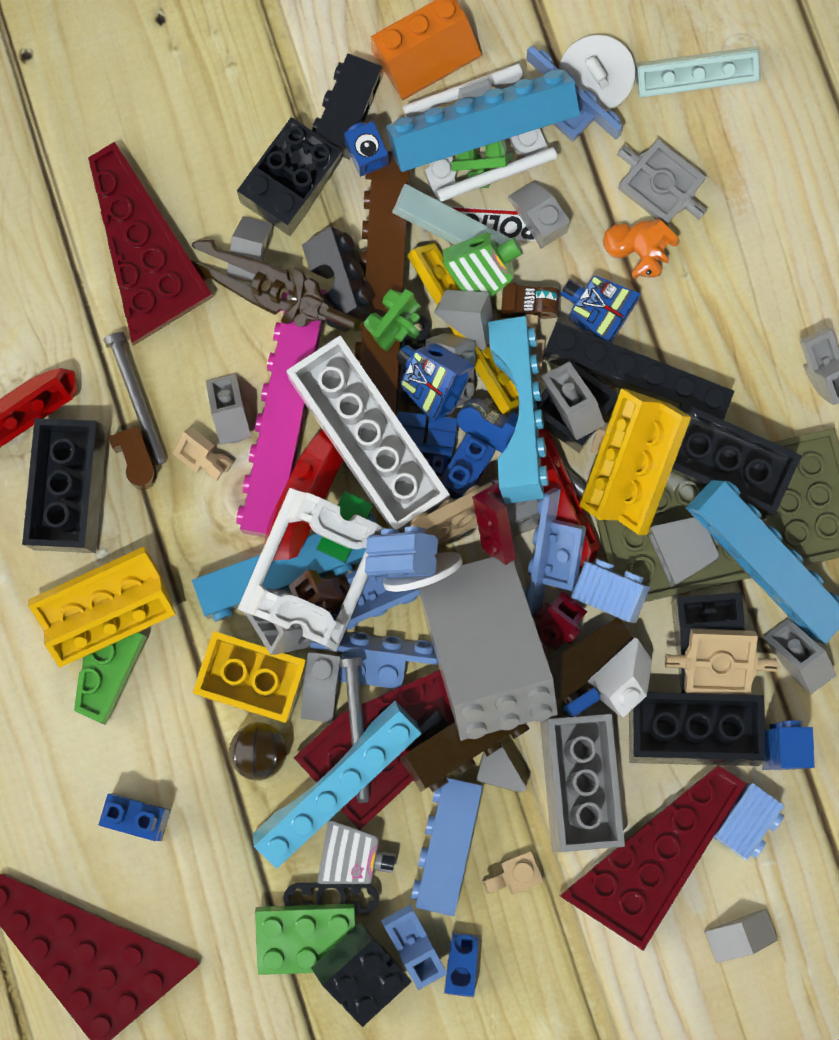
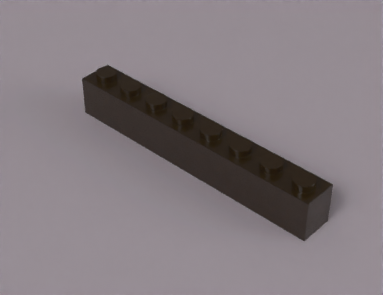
(570, 671)

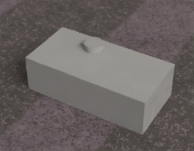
(582, 783)

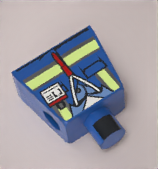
(600, 306)
(434, 378)

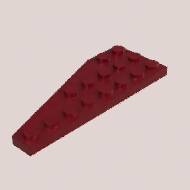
(335, 741)

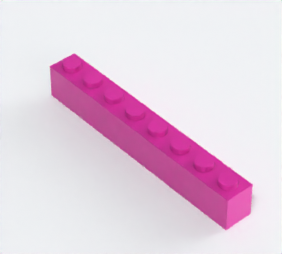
(277, 427)

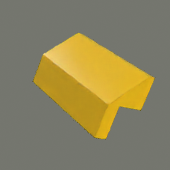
(635, 460)
(102, 607)

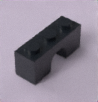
(333, 255)

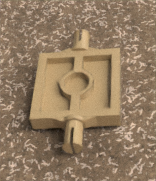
(720, 662)

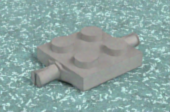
(661, 182)

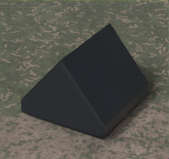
(431, 724)

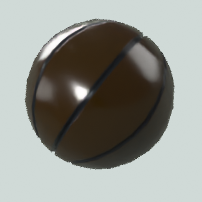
(257, 751)

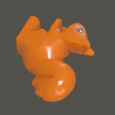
(646, 239)

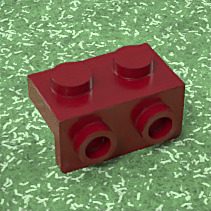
(494, 524)

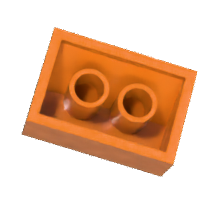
(425, 46)

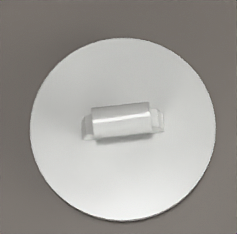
(602, 68)
(446, 565)

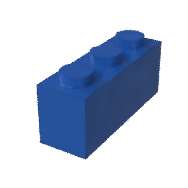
(789, 746)

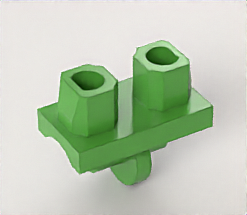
(495, 156)
(398, 320)

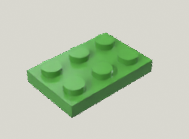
(299, 936)

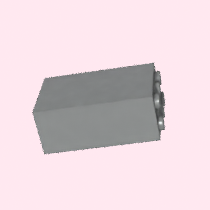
(488, 649)

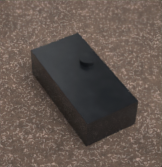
(729, 453)
(64, 485)
(698, 729)

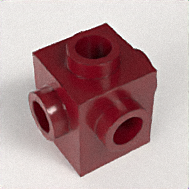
(559, 621)

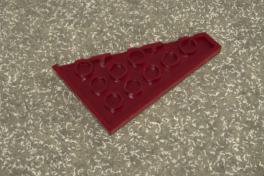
(90, 964)

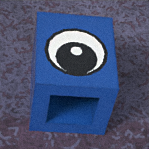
(366, 148)

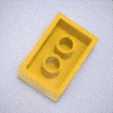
(250, 677)

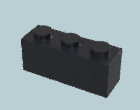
(349, 100)

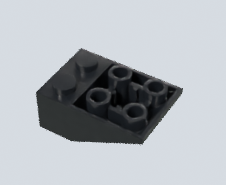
(289, 176)
(705, 612)

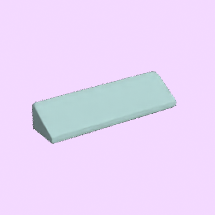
(697, 72)
(440, 218)

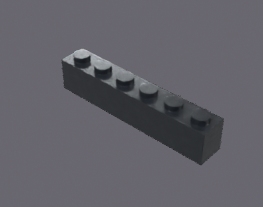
(635, 372)

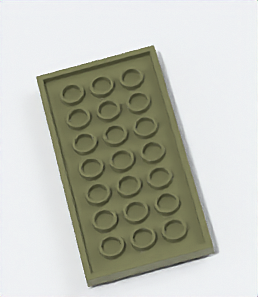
(804, 519)

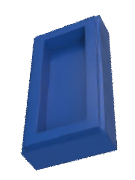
(581, 703)

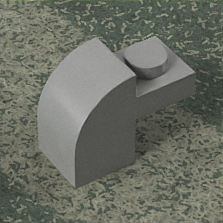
(822, 363)

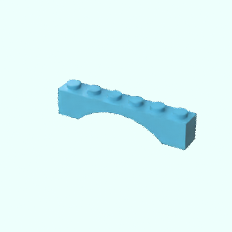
(520, 463)
(303, 817)

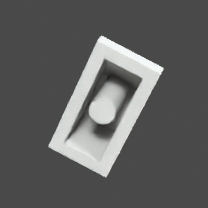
(624, 678)

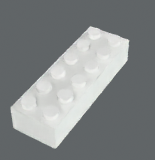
(367, 434)

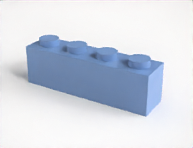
(448, 847)

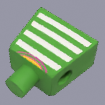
(482, 263)

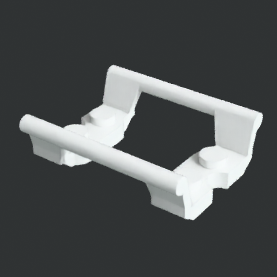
(529, 144)
(289, 609)

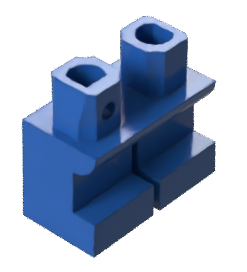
(439, 438)
(466, 466)
(134, 817)

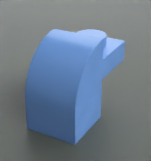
(414, 947)

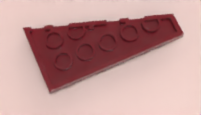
(148, 261)
(641, 881)

